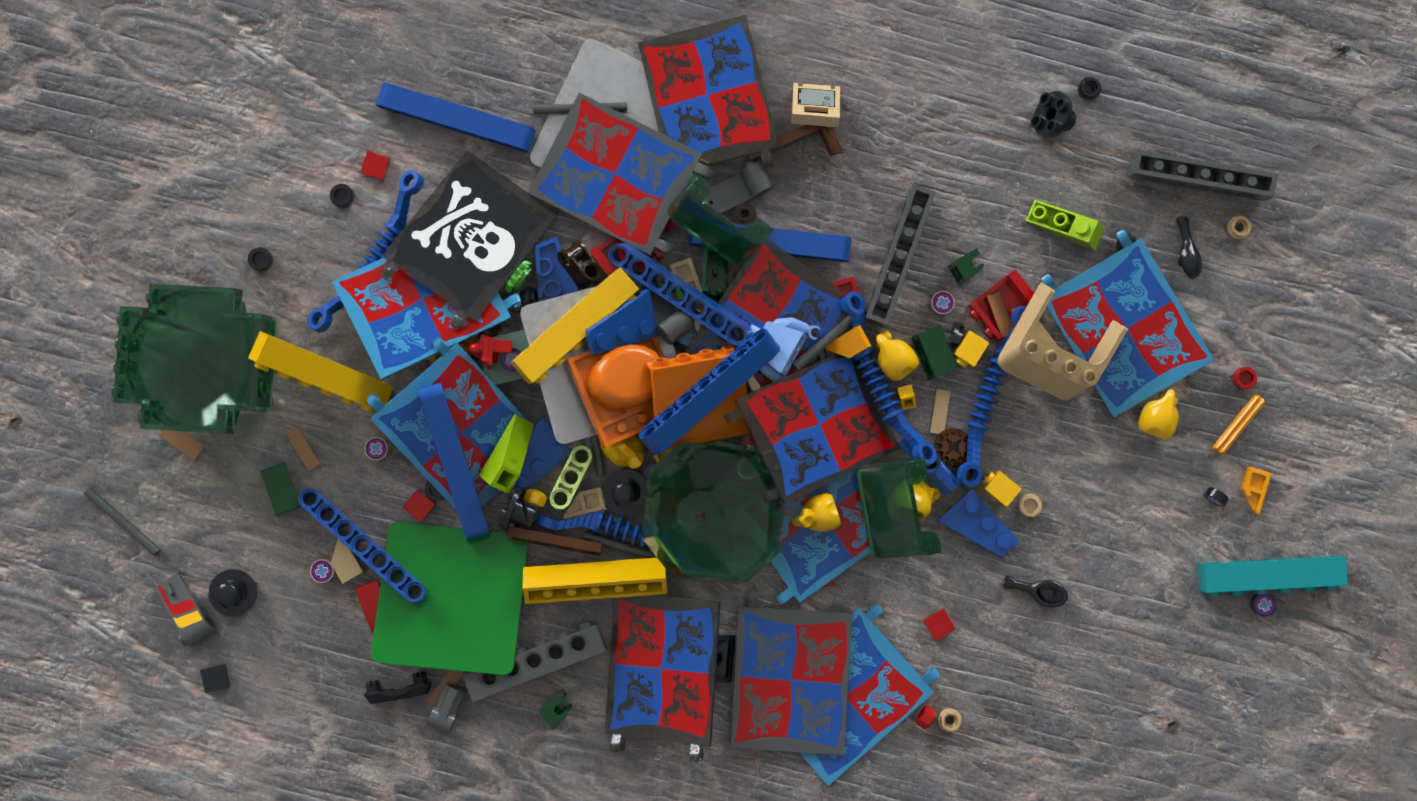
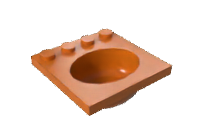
(616, 388)

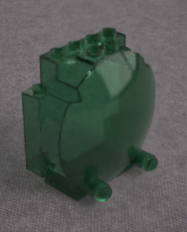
(191, 359)

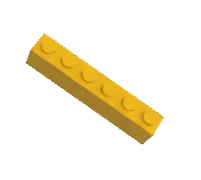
(570, 329)
(317, 371)
(594, 580)

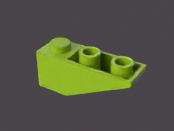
(1066, 224)
(508, 455)

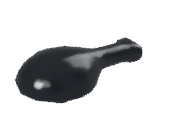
(1189, 254)
(1045, 592)

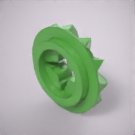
(519, 277)

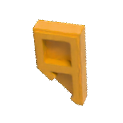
(850, 343)
(1254, 487)

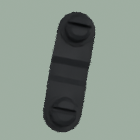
(377, 695)

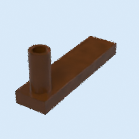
(826, 133)
(522, 534)

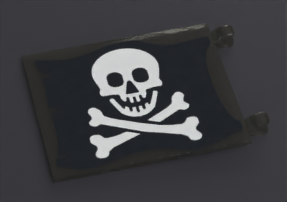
(469, 237)

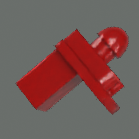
(488, 347)

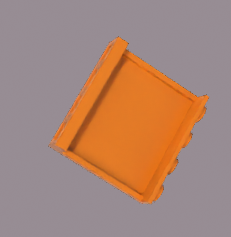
(676, 375)

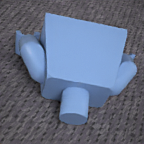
(790, 336)

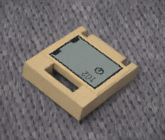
(815, 98)

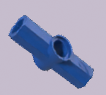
(939, 475)

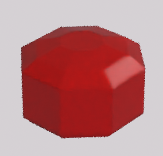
(1244, 378)
(926, 717)

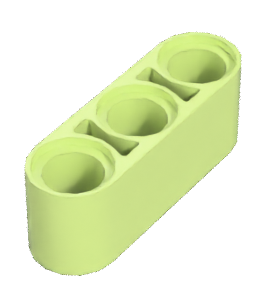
(562, 485)

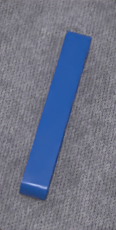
(456, 117)
(805, 244)
(668, 292)
(709, 391)
(453, 461)
(352, 541)

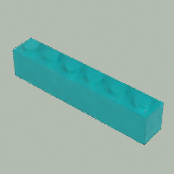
(1272, 574)

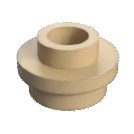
(1245, 224)
(956, 722)

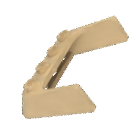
(1049, 365)

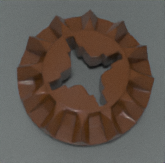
(941, 446)

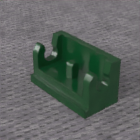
(963, 269)
(714, 274)
(934, 352)
(280, 488)
(554, 711)

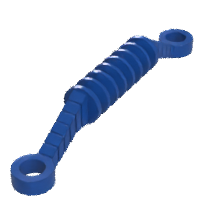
(394, 226)
(894, 417)
(977, 428)
(595, 522)

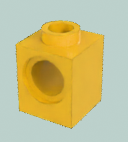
(969, 350)
(1000, 488)

